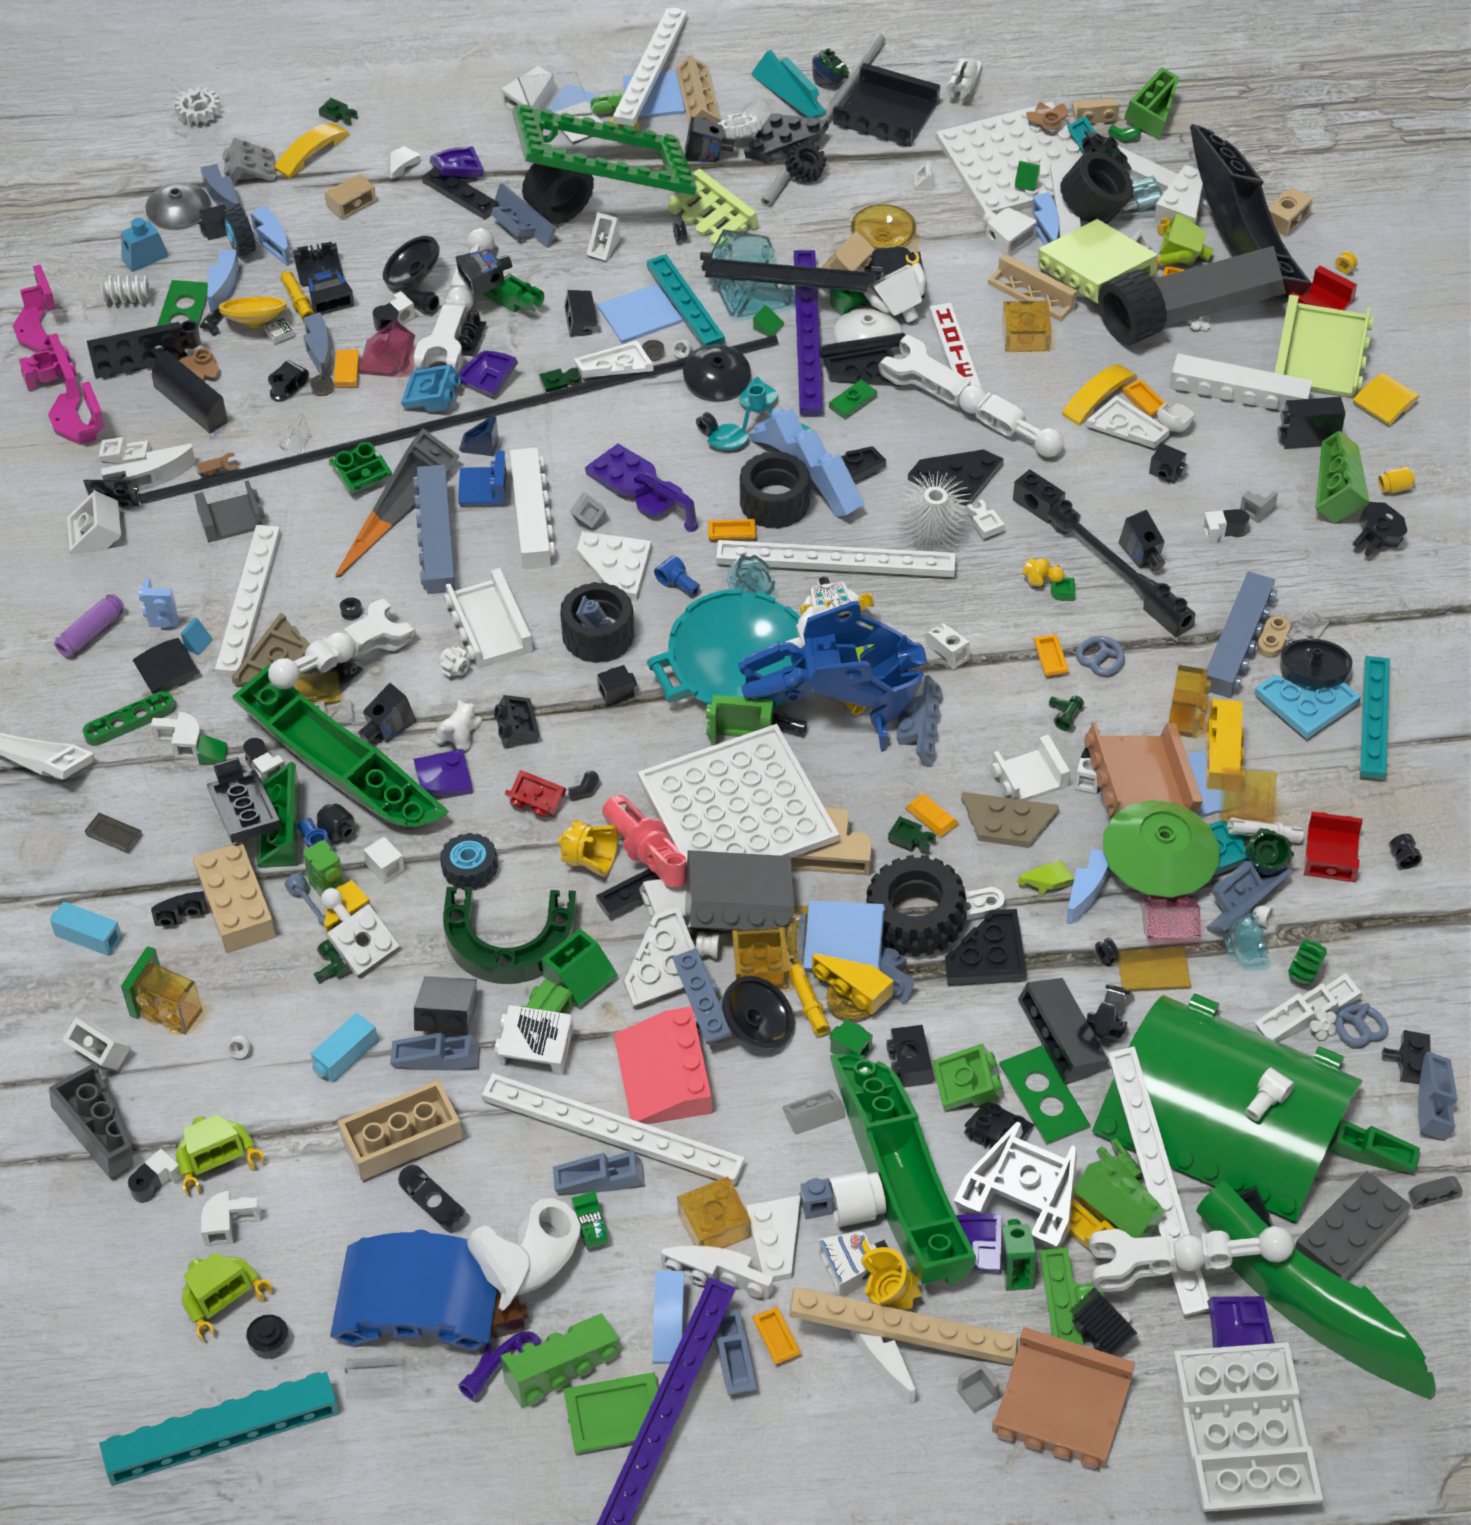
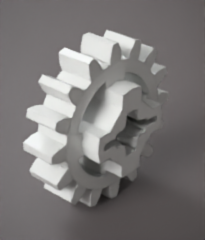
(197, 105)
(741, 125)

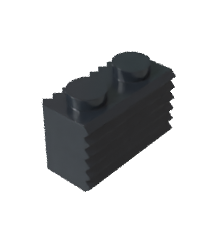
(1103, 1322)

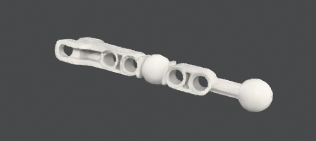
(444, 342)
(956, 390)

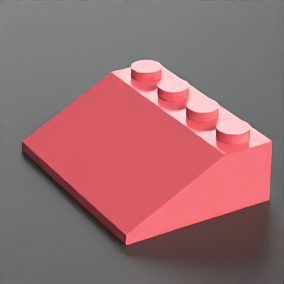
(664, 1068)

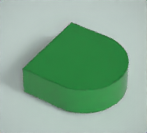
(1063, 590)

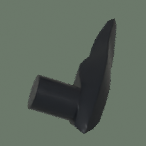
(209, 320)

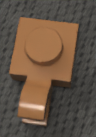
(210, 466)

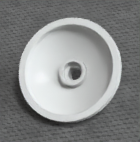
(865, 323)

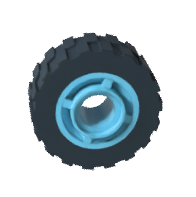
(239, 230)
(469, 861)

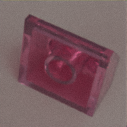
(387, 351)

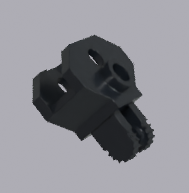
(1379, 528)

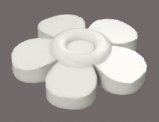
(1200, 322)
(1323, 1024)

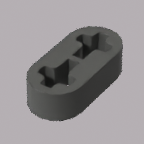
(1435, 1192)

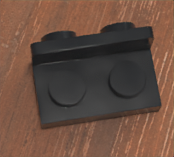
(516, 720)

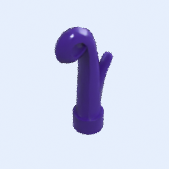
(474, 1383)

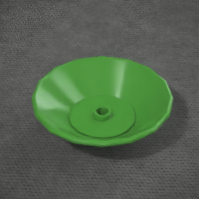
(1158, 864)

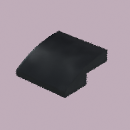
(166, 665)

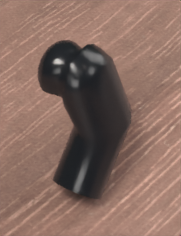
(586, 786)

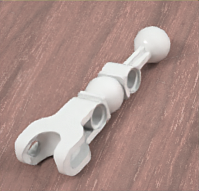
(357, 639)
(1161, 1255)

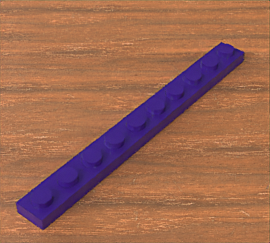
(807, 340)
(667, 1404)

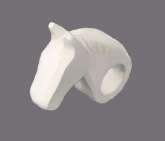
(536, 1256)

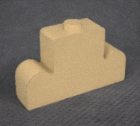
(845, 856)

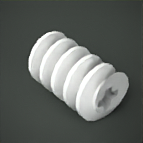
(125, 289)

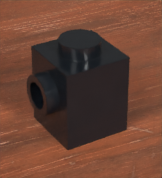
(212, 222)
(1168, 463)
(616, 685)

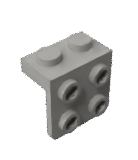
(248, 158)

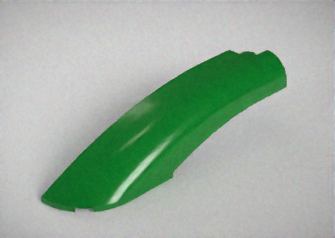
(338, 754)
(896, 1149)
(1321, 1303)

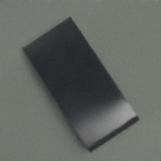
(171, 910)

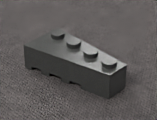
(92, 1118)

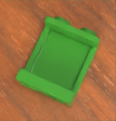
(737, 716)

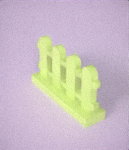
(714, 197)

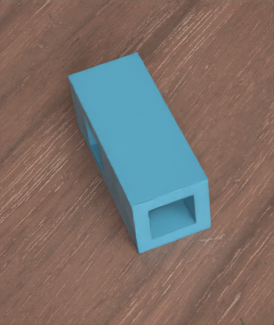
(85, 928)
(344, 1047)

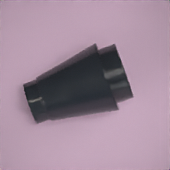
(424, 300)

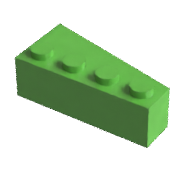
(1340, 478)
(559, 1359)

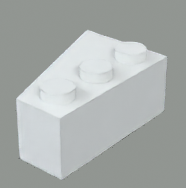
(1181, 196)

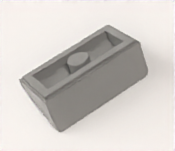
(814, 1111)

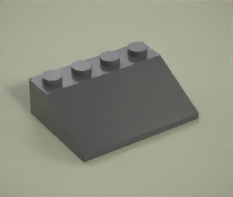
(738, 891)

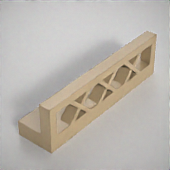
(697, 90)
(1037, 285)

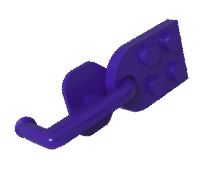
(635, 476)

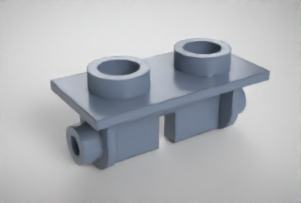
(592, 614)

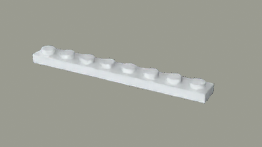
(248, 600)

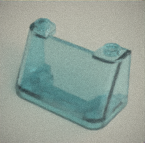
(748, 297)

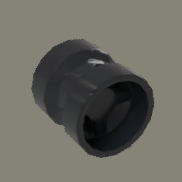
(1404, 848)

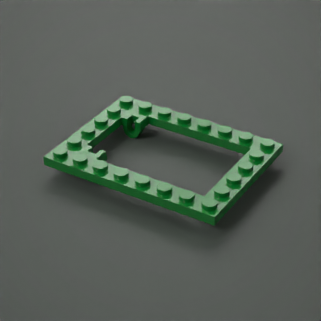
(530, 129)

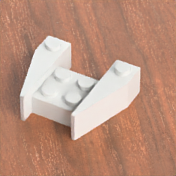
(1028, 1178)

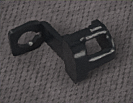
(1106, 1020)

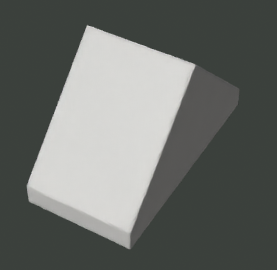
(604, 237)

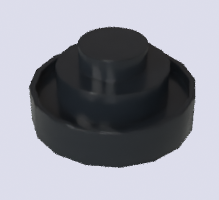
(267, 1335)

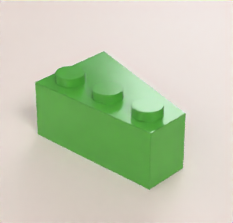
(1152, 103)
(1120, 1197)

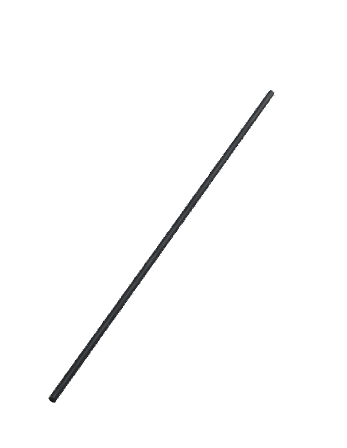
(432, 425)

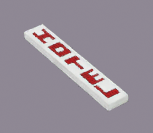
(953, 341)

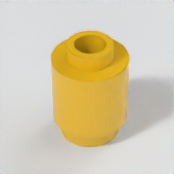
(1396, 480)

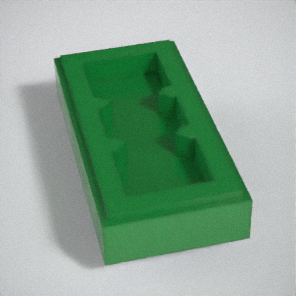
(853, 399)

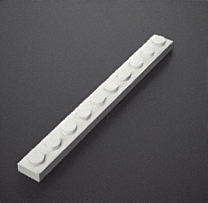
(650, 67)
(840, 558)
(612, 1128)
(1156, 1170)

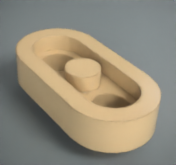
(1275, 632)

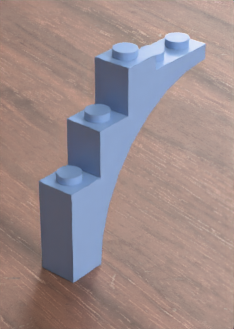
(826, 471)

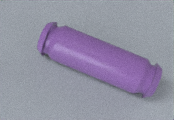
(89, 625)

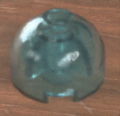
(750, 575)
(1247, 940)

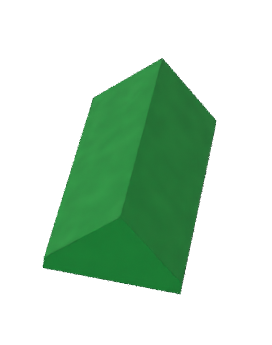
(281, 845)

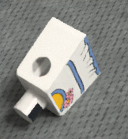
(843, 1259)

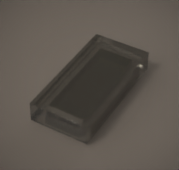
(113, 832)

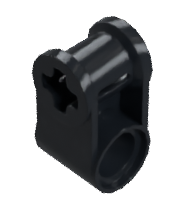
(287, 380)

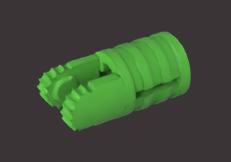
(606, 103)
(1124, 1157)

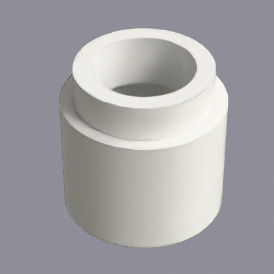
(857, 1197)

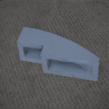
(219, 188)
(317, 342)
(435, 1052)
(1436, 1096)
(598, 1173)
(734, 1354)

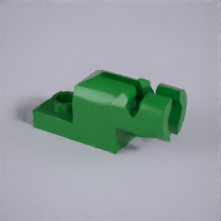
(516, 294)

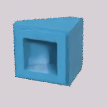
(195, 637)

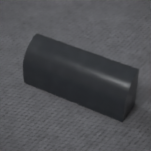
(189, 392)
(1062, 1029)

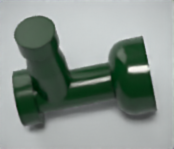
(1065, 720)
(337, 967)

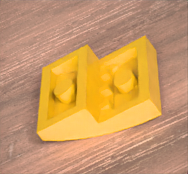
(1385, 398)

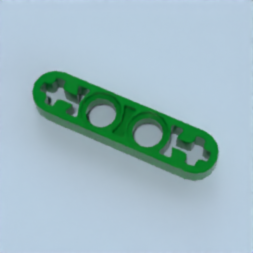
(127, 715)

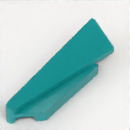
(789, 83)

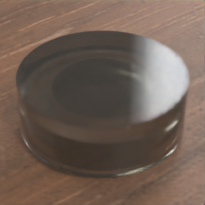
(654, 349)
(322, 385)

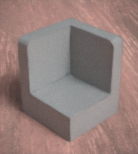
(1258, 506)
(587, 509)
(978, 1387)

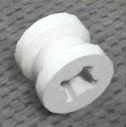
(708, 944)

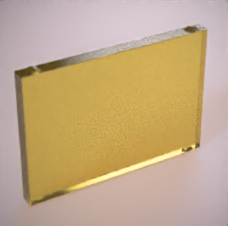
(1154, 969)

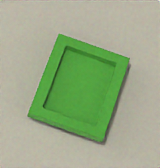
(609, 1411)

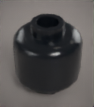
(335, 821)

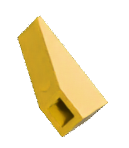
(858, 981)

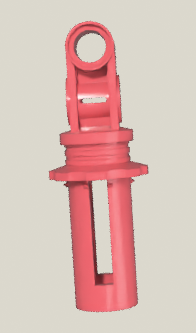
(646, 841)

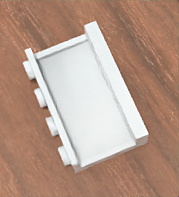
(489, 621)

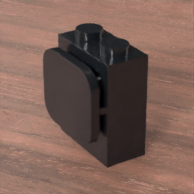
(891, 260)

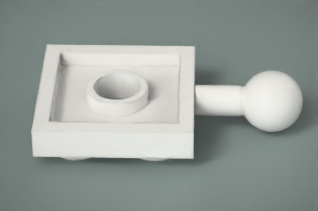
(362, 922)

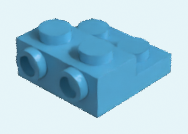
(431, 388)

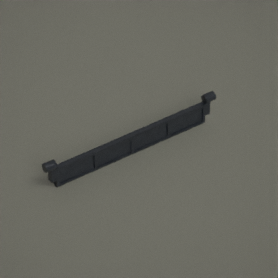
(788, 274)

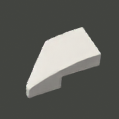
(400, 159)

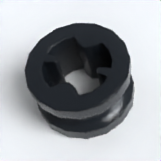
(680, 231)
(706, 423)
(351, 614)
(1107, 950)

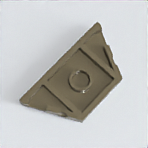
(278, 642)
(1007, 819)

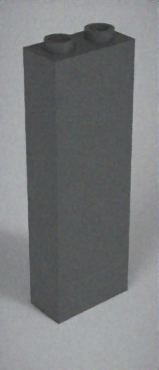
(1221, 285)

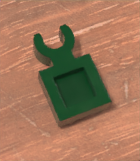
(336, 110)
(557, 379)
(910, 833)

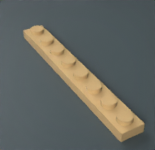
(903, 1325)

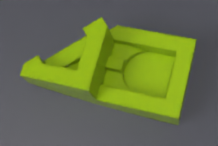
(1048, 876)

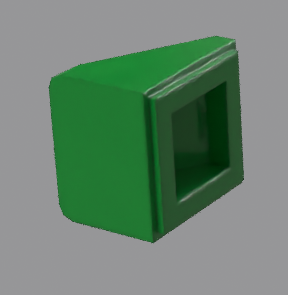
(1027, 176)
(767, 321)
(210, 750)

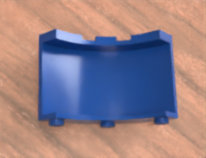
(411, 1288)

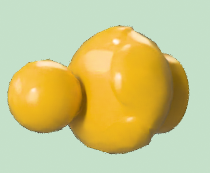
(1039, 569)

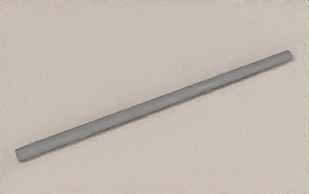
(838, 98)

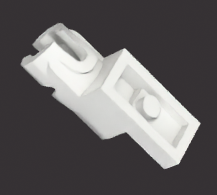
(964, 77)

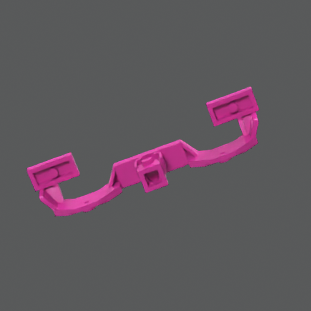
(51, 362)

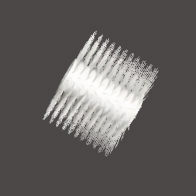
(933, 513)

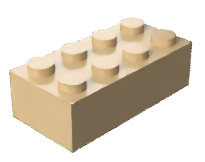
(234, 897)
(400, 1130)

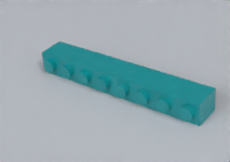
(218, 1428)

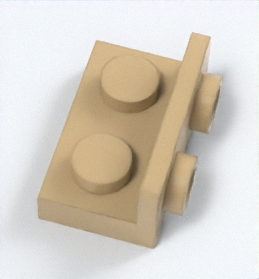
(1096, 110)

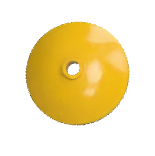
(252, 309)

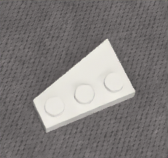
(614, 361)

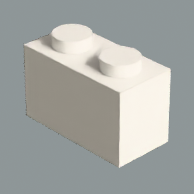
(96, 1043)

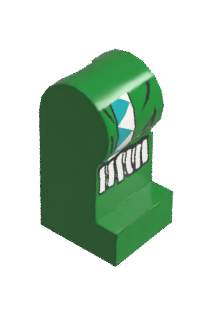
(591, 1221)

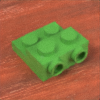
(967, 1077)

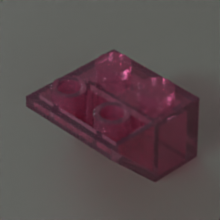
(1170, 917)

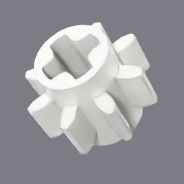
(454, 661)

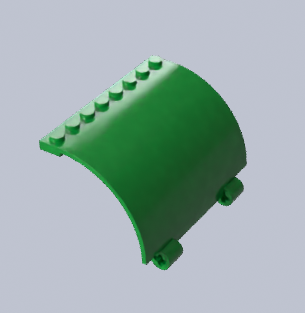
(1203, 1080)

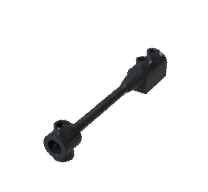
(1158, 599)

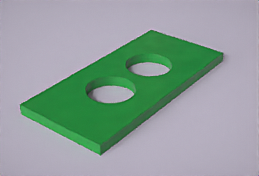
(184, 289)
(1051, 1128)

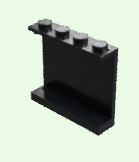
(888, 105)

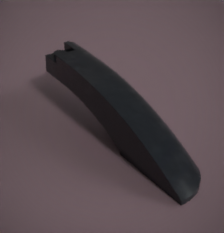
(1241, 206)

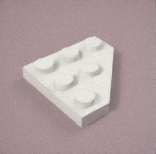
(616, 559)
(653, 968)

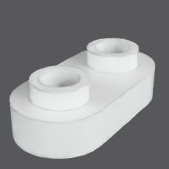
(978, 900)

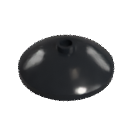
(411, 262)
(716, 381)
(758, 1013)

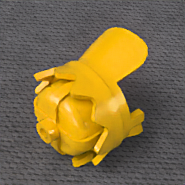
(590, 846)
(890, 1279)

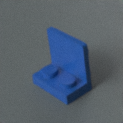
(483, 484)

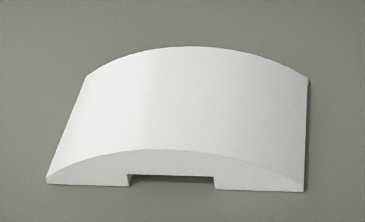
(1245, 1427)

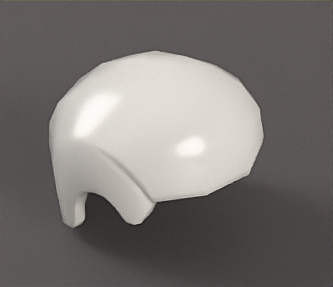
(1175, 418)

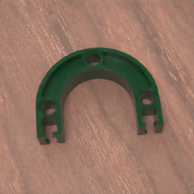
(486, 960)

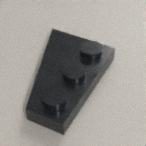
(859, 365)
(863, 462)

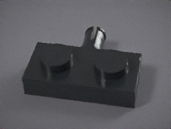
(1410, 1055)

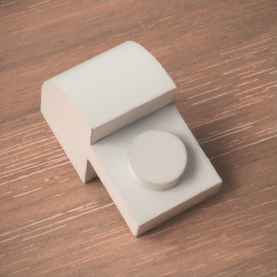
(181, 732)
(221, 1214)

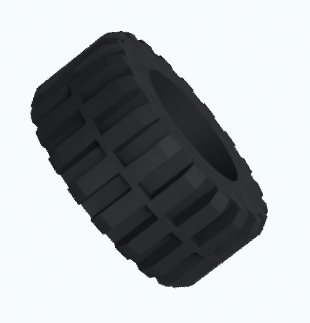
(925, 878)

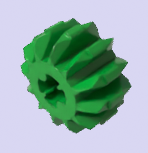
(1307, 961)

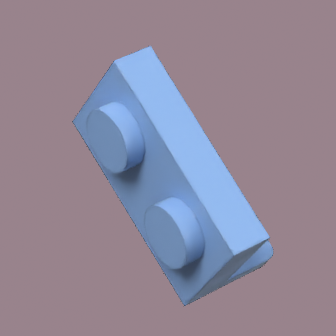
(158, 605)

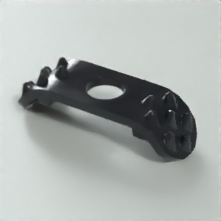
(420, 1186)

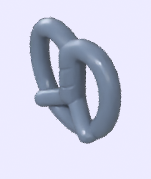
(1104, 651)
(1360, 1024)

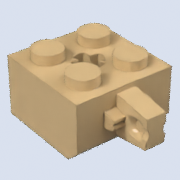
(850, 254)

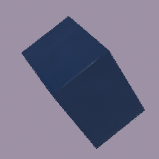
(481, 438)

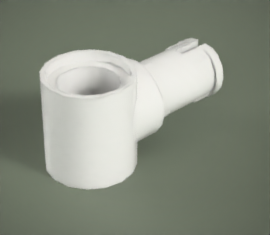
(1271, 1088)

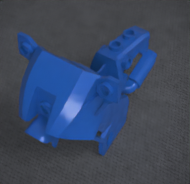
(832, 666)

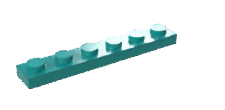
(685, 301)
(1374, 717)

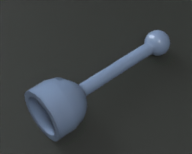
(296, 885)

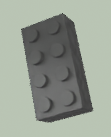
(1354, 1226)

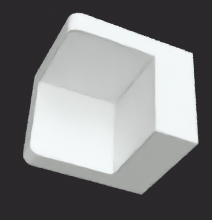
(384, 860)

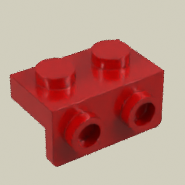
(536, 793)

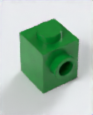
(850, 1039)

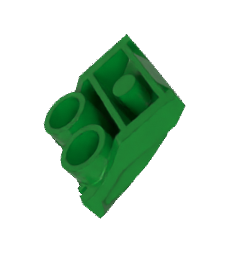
(360, 467)

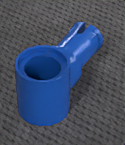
(673, 572)
(311, 833)

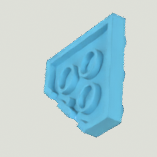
(1304, 706)

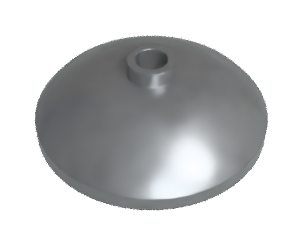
(177, 206)

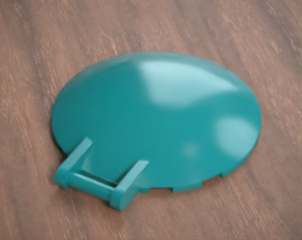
(716, 636)

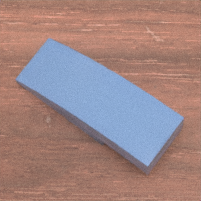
(1046, 216)
(270, 233)
(222, 278)
(1087, 885)
(667, 1315)

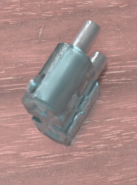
(1145, 194)

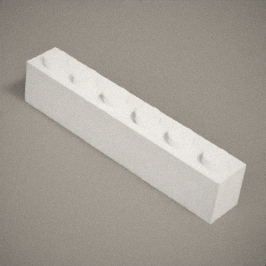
(1237, 382)
(531, 509)

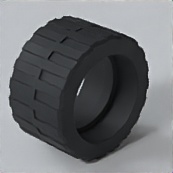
(1096, 187)
(557, 192)
(1132, 307)
(774, 509)
(603, 642)

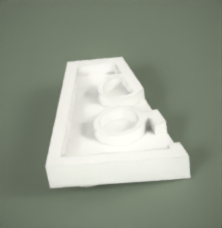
(1128, 422)
(774, 1235)

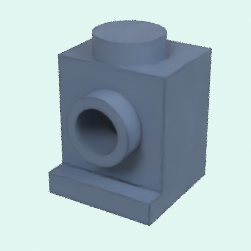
(815, 1192)

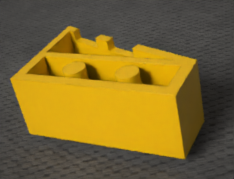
(1223, 740)

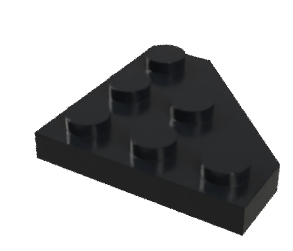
(781, 133)
(971, 467)
(989, 951)

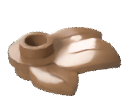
(1047, 117)
(201, 363)

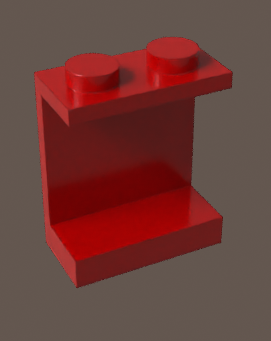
(1328, 290)
(1332, 847)

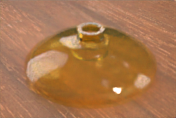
(885, 226)

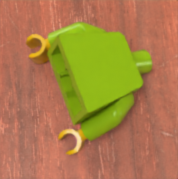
(1181, 241)
(211, 1144)
(216, 1284)

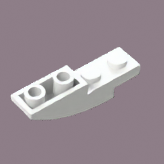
(156, 469)
(718, 1263)

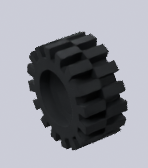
(808, 153)

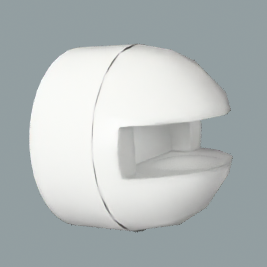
(678, 348)
(1265, 915)
(234, 1046)

